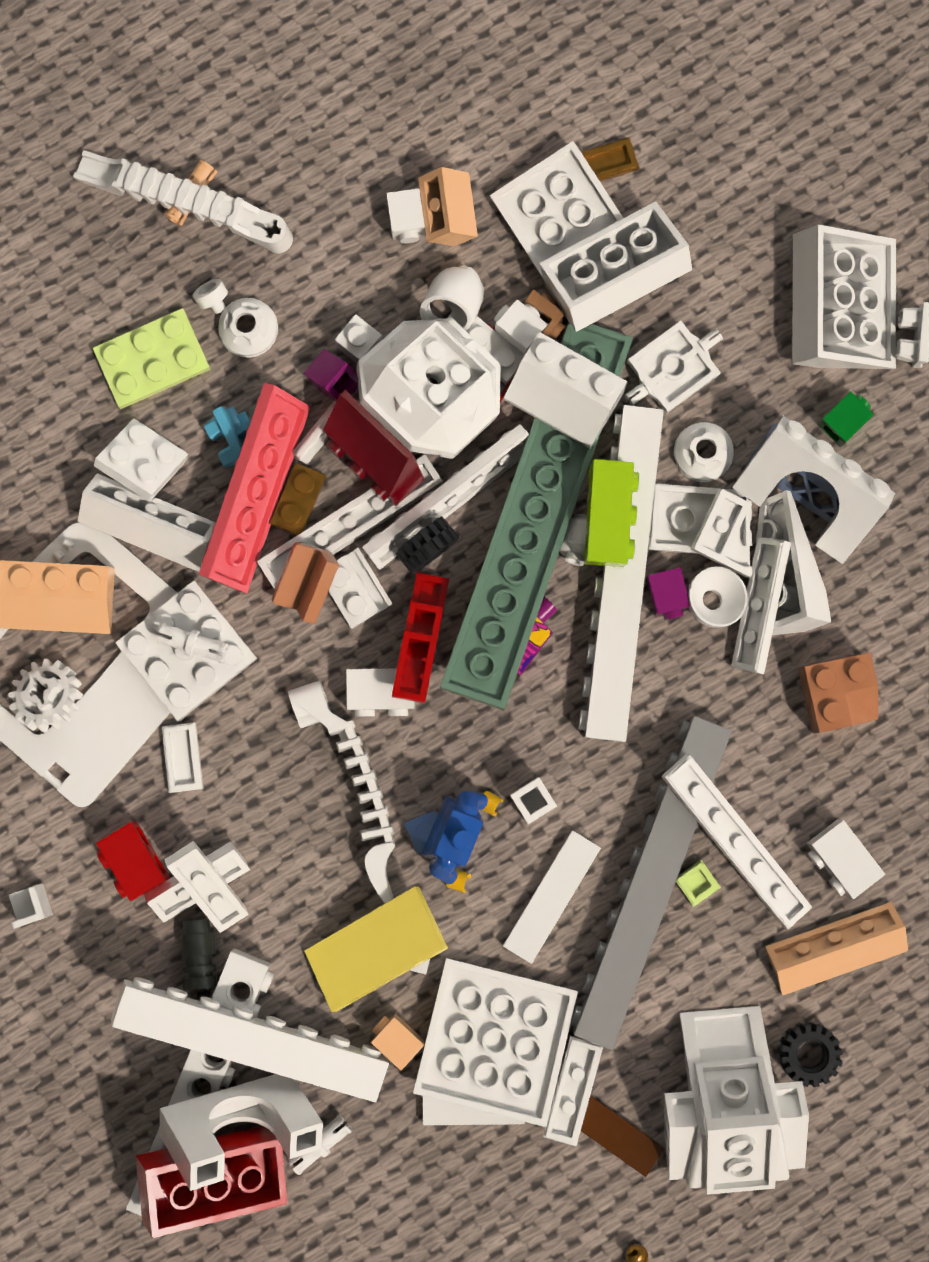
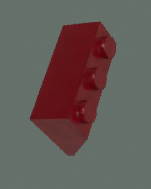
(371, 450)

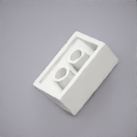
(565, 390)

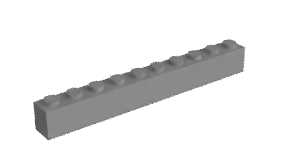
(645, 893)

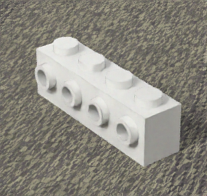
(145, 528)

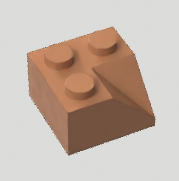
(840, 692)

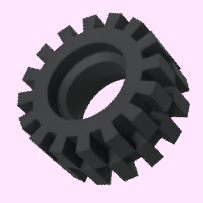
(427, 545)
(830, 1054)

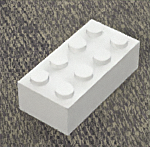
(616, 266)

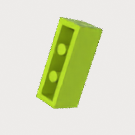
(610, 513)

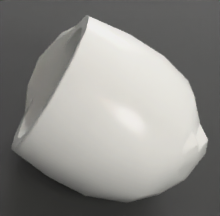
(458, 289)

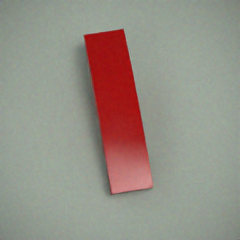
(420, 638)

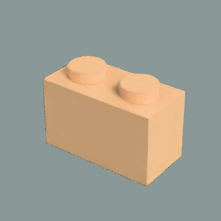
(447, 206)

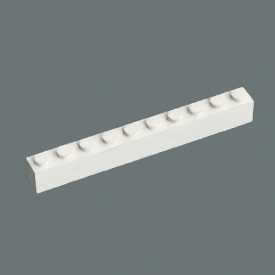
(622, 587)

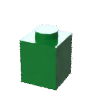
(846, 418)

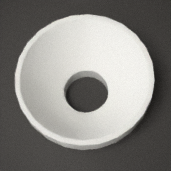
(253, 342)
(691, 463)
(730, 592)

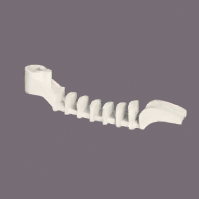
(141, 182)
(311, 708)

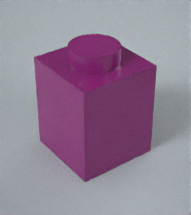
(331, 375)
(668, 593)

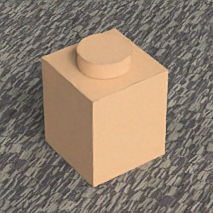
(396, 1040)

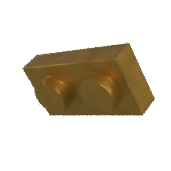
(298, 499)

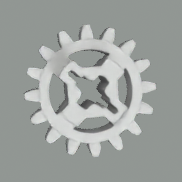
(45, 695)

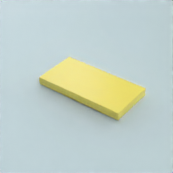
(375, 949)

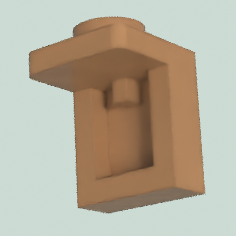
(548, 313)

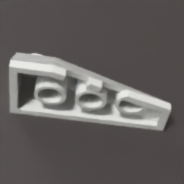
(803, 594)

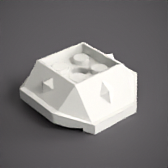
(424, 414)

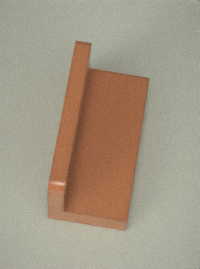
(306, 580)

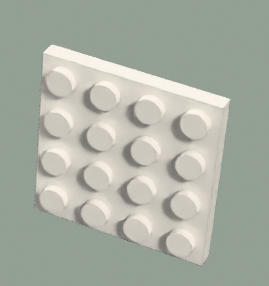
(495, 1042)

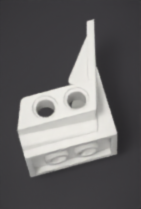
(734, 1122)

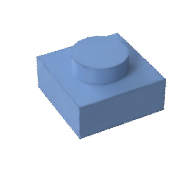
(420, 829)

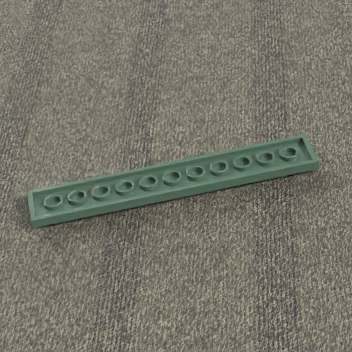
(526, 544)

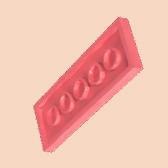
(255, 489)

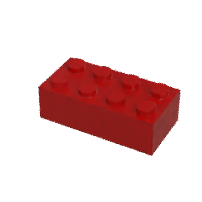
(250, 1184)

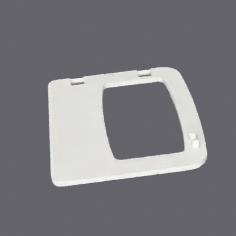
(117, 709)

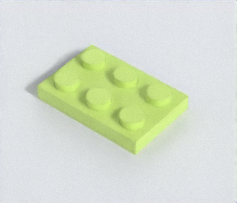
(151, 358)

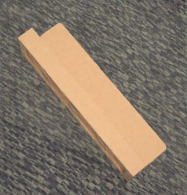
(838, 948)

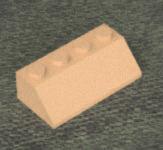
(56, 597)

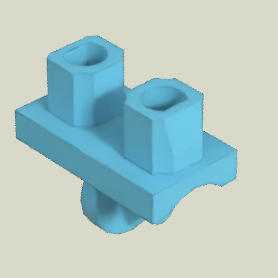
(233, 427)

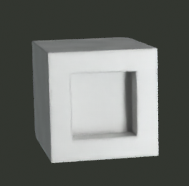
(30, 905)

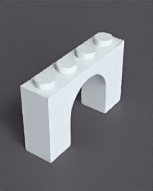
(794, 450)
(269, 1101)

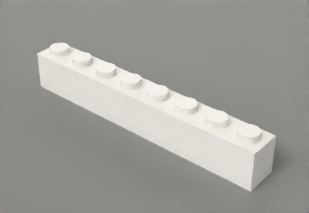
(249, 1040)

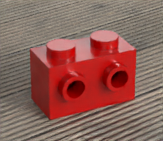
(131, 861)

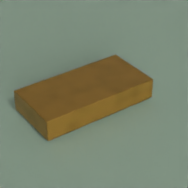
(612, 159)

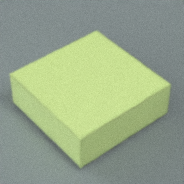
(697, 883)

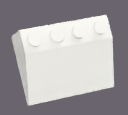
(843, 299)

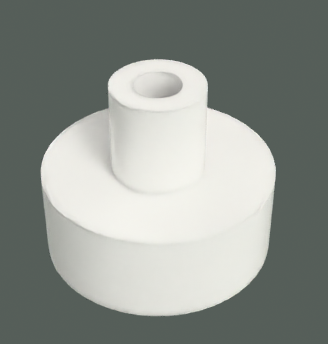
(211, 295)

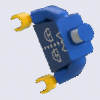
(456, 834)

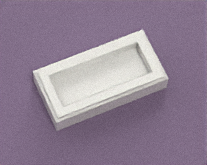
(182, 757)

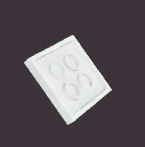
(555, 205)
(177, 678)

